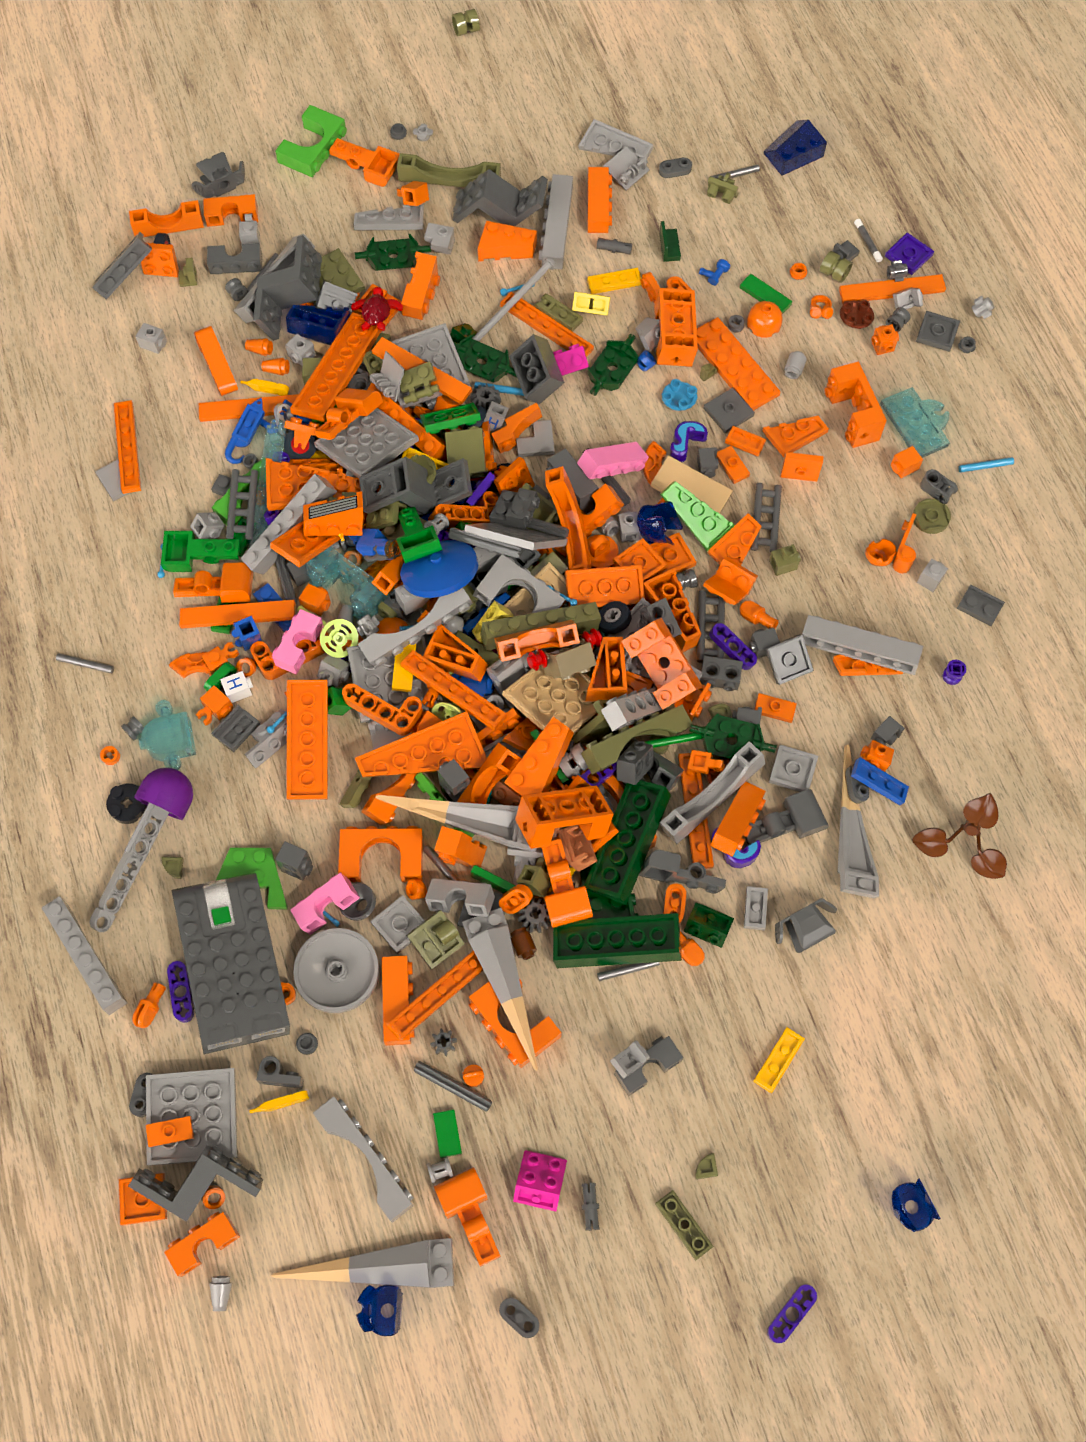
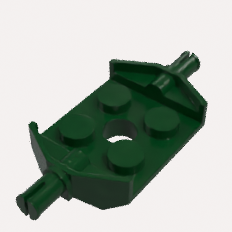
(378, 253)
(614, 354)
(496, 361)
(716, 731)

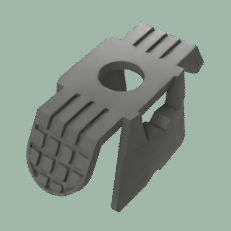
(218, 176)
(807, 926)

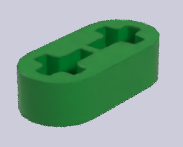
(224, 671)

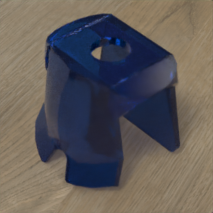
(655, 520)
(926, 1210)
(372, 1302)

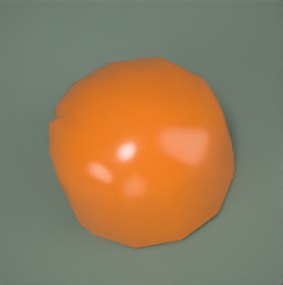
(881, 553)

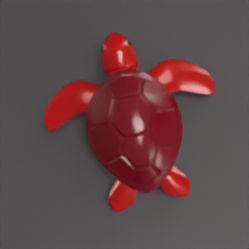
(376, 309)

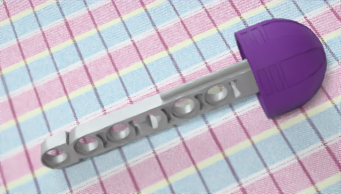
(165, 794)

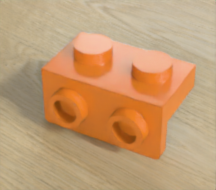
(694, 701)

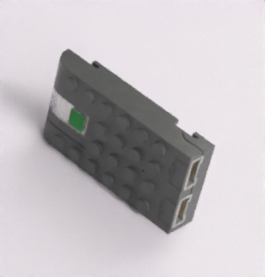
(230, 963)

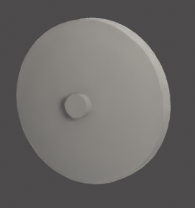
(336, 970)

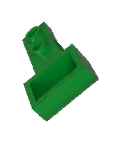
(417, 540)
(182, 548)

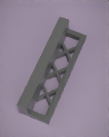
(122, 266)

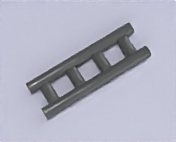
(774, 510)
(233, 511)
(702, 618)

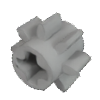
(983, 307)
(367, 625)

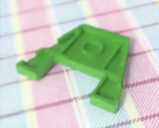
(259, 861)

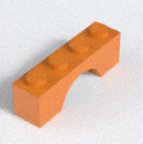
(185, 218)
(520, 643)
(497, 766)

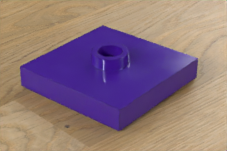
(910, 252)
(480, 488)

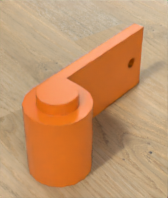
(905, 555)

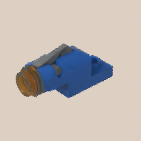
(376, 546)

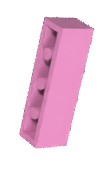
(612, 460)

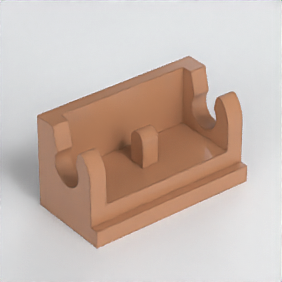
(577, 848)

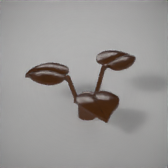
(978, 813)

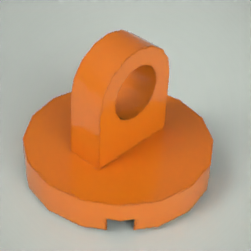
(601, 550)

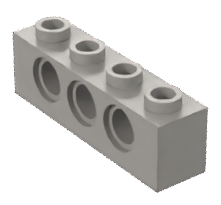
(630, 708)

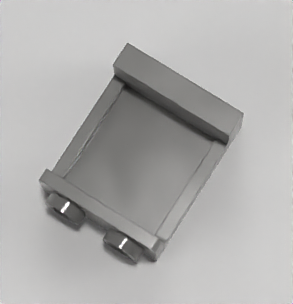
(506, 673)

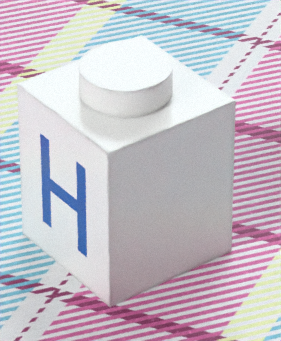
(237, 686)

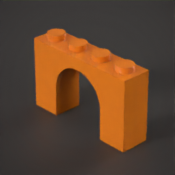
(390, 577)
(356, 841)
(487, 1005)

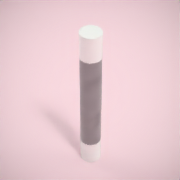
(865, 235)

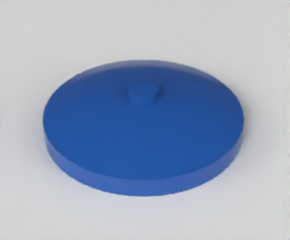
(441, 571)

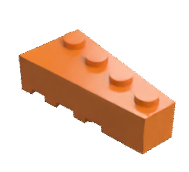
(667, 586)
(541, 761)

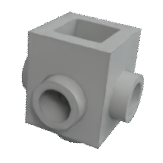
(300, 348)
(207, 525)

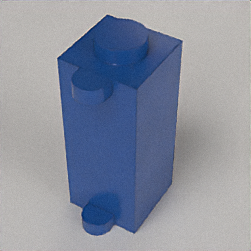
(246, 632)

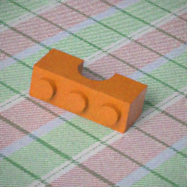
(218, 208)
(607, 504)
(183, 1253)

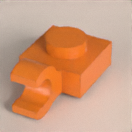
(703, 761)

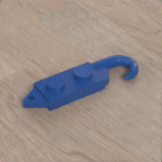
(245, 429)

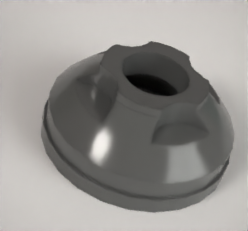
(364, 893)

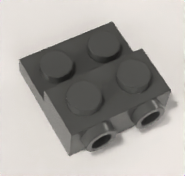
(515, 508)

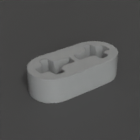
(278, 416)

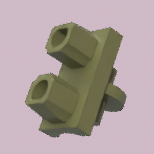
(723, 185)

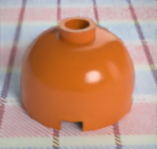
(764, 319)

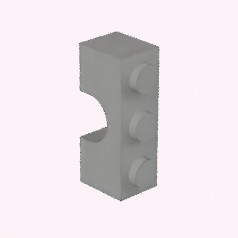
(445, 892)

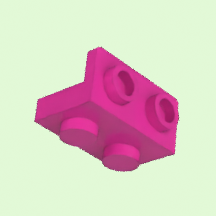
(571, 360)

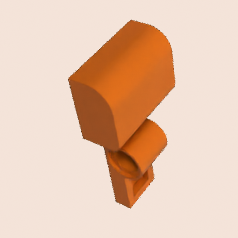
(377, 165)
(350, 405)
(232, 586)
(567, 902)
(461, 1197)

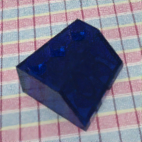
(796, 147)

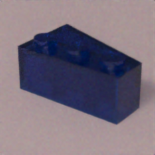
(316, 323)

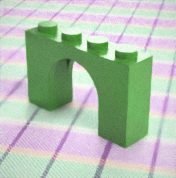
(309, 159)

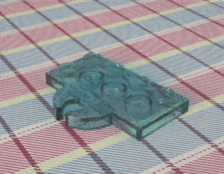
(917, 421)

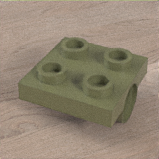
(435, 939)

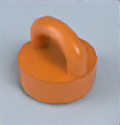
(416, 889)
(473, 1075)

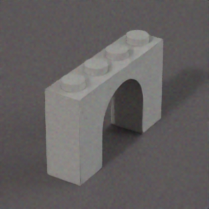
(506, 573)

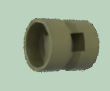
(465, 22)
(836, 267)

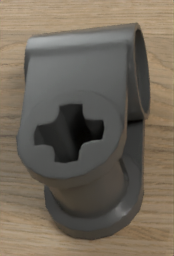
(938, 486)

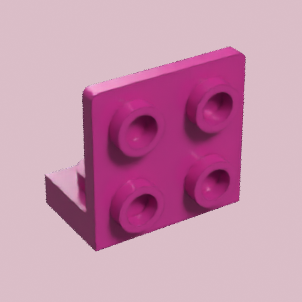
(540, 1180)

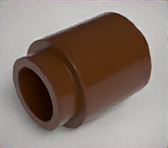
(523, 943)

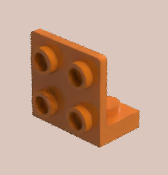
(731, 581)

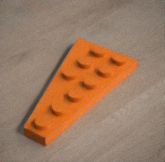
(286, 480)
(427, 750)

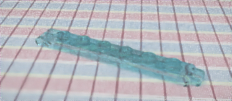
(273, 450)

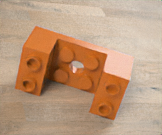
(677, 340)
(851, 383)
(650, 646)
(543, 812)

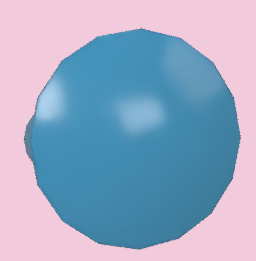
(679, 395)

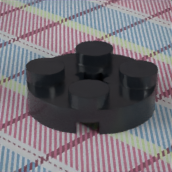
(115, 804)

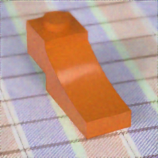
(506, 437)

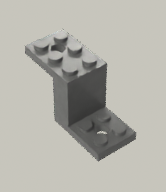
(499, 199)
(287, 288)
(407, 483)
(196, 1183)

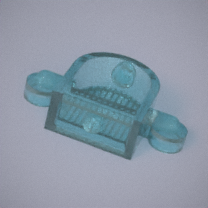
(168, 736)

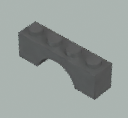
(663, 771)

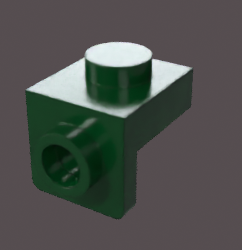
(462, 331)

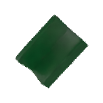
(669, 244)

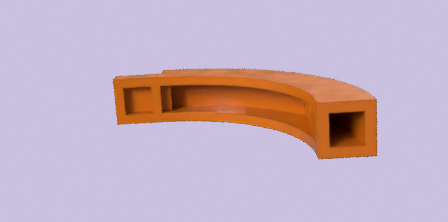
(570, 517)

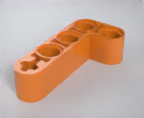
(215, 360)
(469, 514)
(266, 659)
(380, 706)

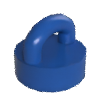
(647, 359)

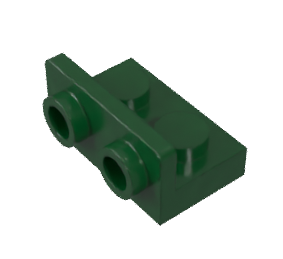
(708, 925)

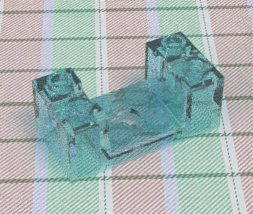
(330, 566)

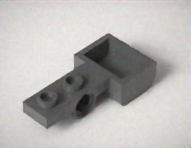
(800, 815)
(665, 867)

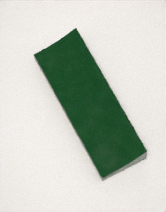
(624, 854)
(617, 941)

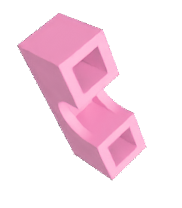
(302, 627)
(310, 910)

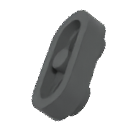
(675, 167)
(854, 787)
(139, 1095)
(520, 1316)

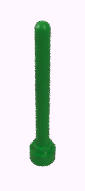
(678, 739)

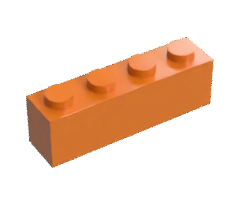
(598, 199)
(738, 819)
(396, 994)

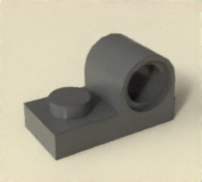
(276, 1078)

